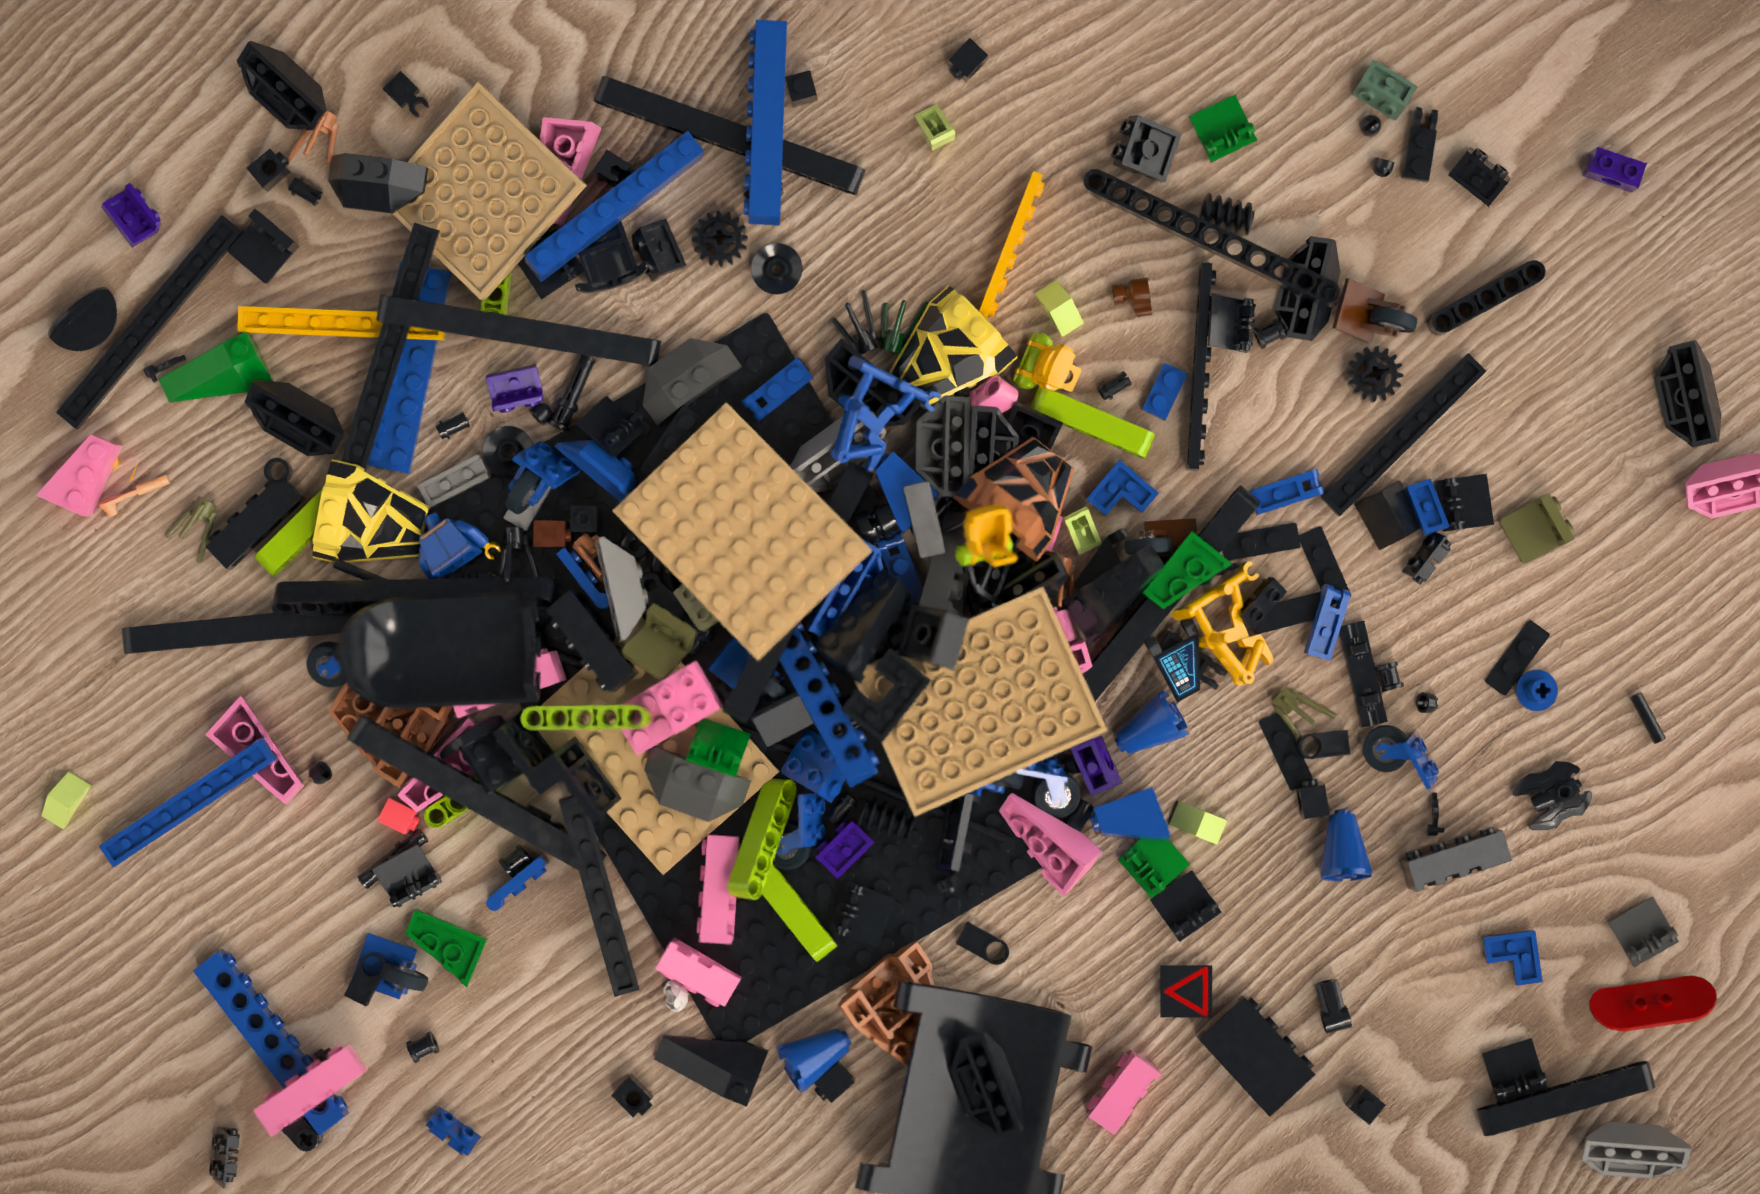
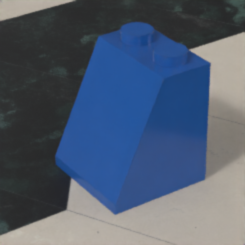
(892, 477)
(1132, 817)

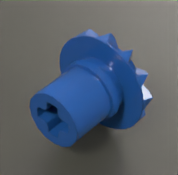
(1537, 690)

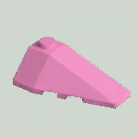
(1057, 847)

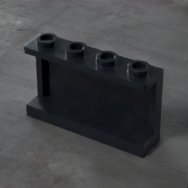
(1257, 1055)

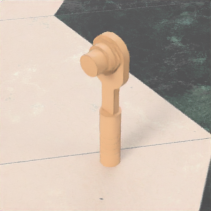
(109, 504)

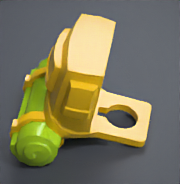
(1046, 365)
(987, 537)

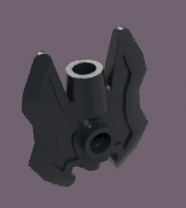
(1556, 793)

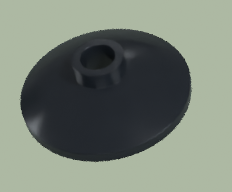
(776, 255)
(497, 445)

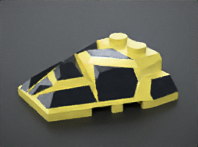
(951, 348)
(365, 518)

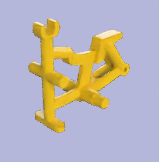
(1217, 641)

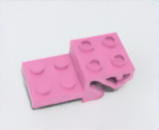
(673, 706)

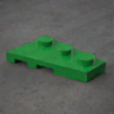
(1184, 570)
(449, 944)

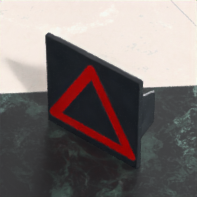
(1185, 991)

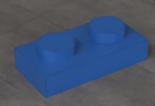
(1164, 391)
(1427, 507)

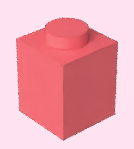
(399, 816)

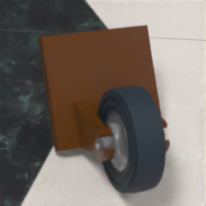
(1364, 308)
(1163, 536)

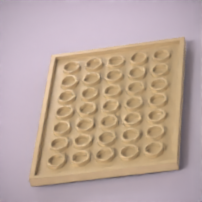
(742, 531)
(999, 710)
(655, 829)

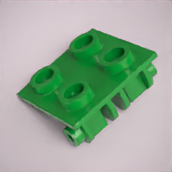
(1223, 128)
(718, 747)
(1153, 864)

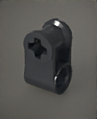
(297, 1134)

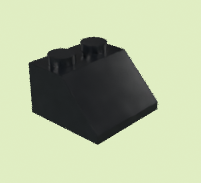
(933, 637)

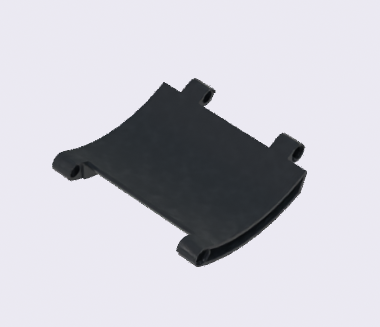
(933, 1137)

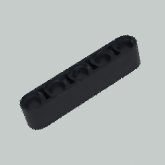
(1497, 292)

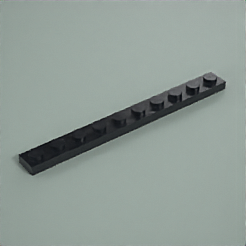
(149, 322)
(389, 349)

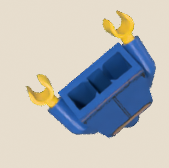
(450, 546)

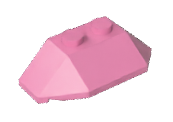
(1725, 486)

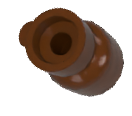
(1137, 293)

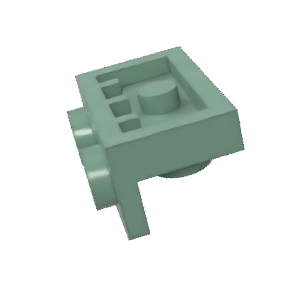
(1384, 90)

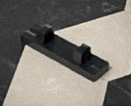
(1362, 674)
(954, 833)

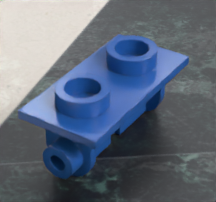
(444, 1123)

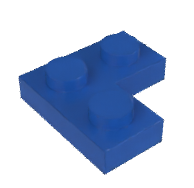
(1121, 483)
(1521, 949)

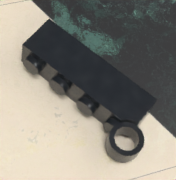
(257, 520)

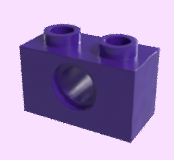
(1614, 169)
(1096, 765)

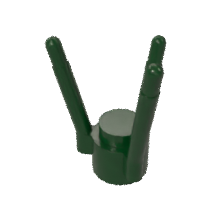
(893, 339)

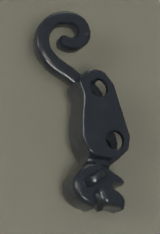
(662, 594)

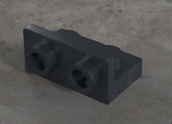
(1480, 175)
(658, 246)

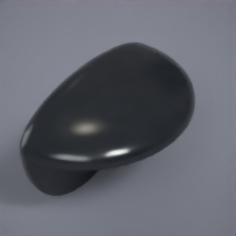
(85, 321)

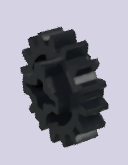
(707, 238)
(1377, 385)

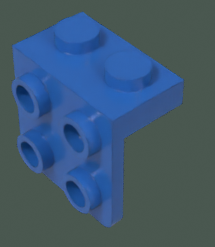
(815, 766)

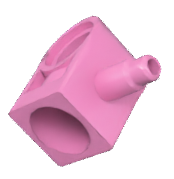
(994, 393)

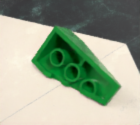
(218, 372)

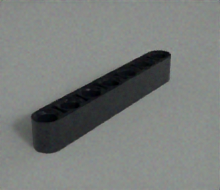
(1566, 1098)

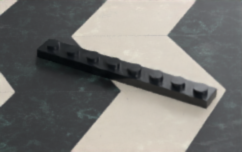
(1200, 379)
(1403, 435)
(599, 897)

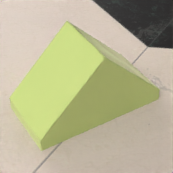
(935, 127)
(1059, 308)
(1082, 530)
(65, 799)
(1197, 822)

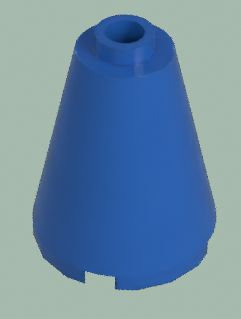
(1152, 726)
(1344, 849)
(813, 1056)

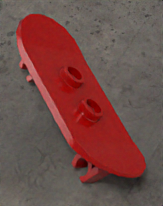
(1653, 1003)

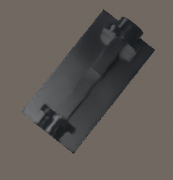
(1433, 547)
(1267, 596)

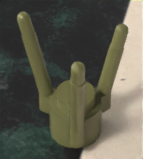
(201, 510)
(1287, 702)

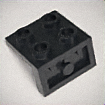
(263, 247)

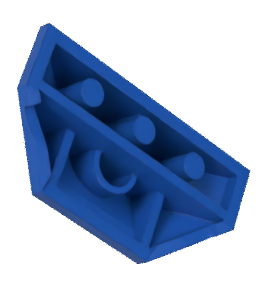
(602, 467)
(841, 597)

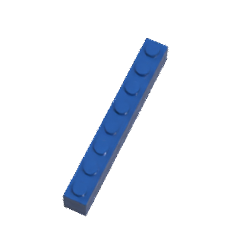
(767, 122)
(614, 206)

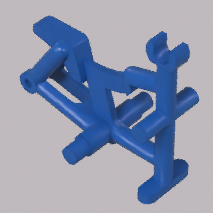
(856, 409)

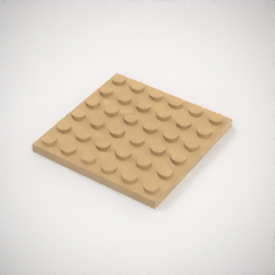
(487, 191)

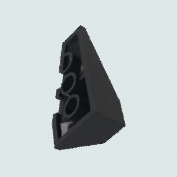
(717, 1065)

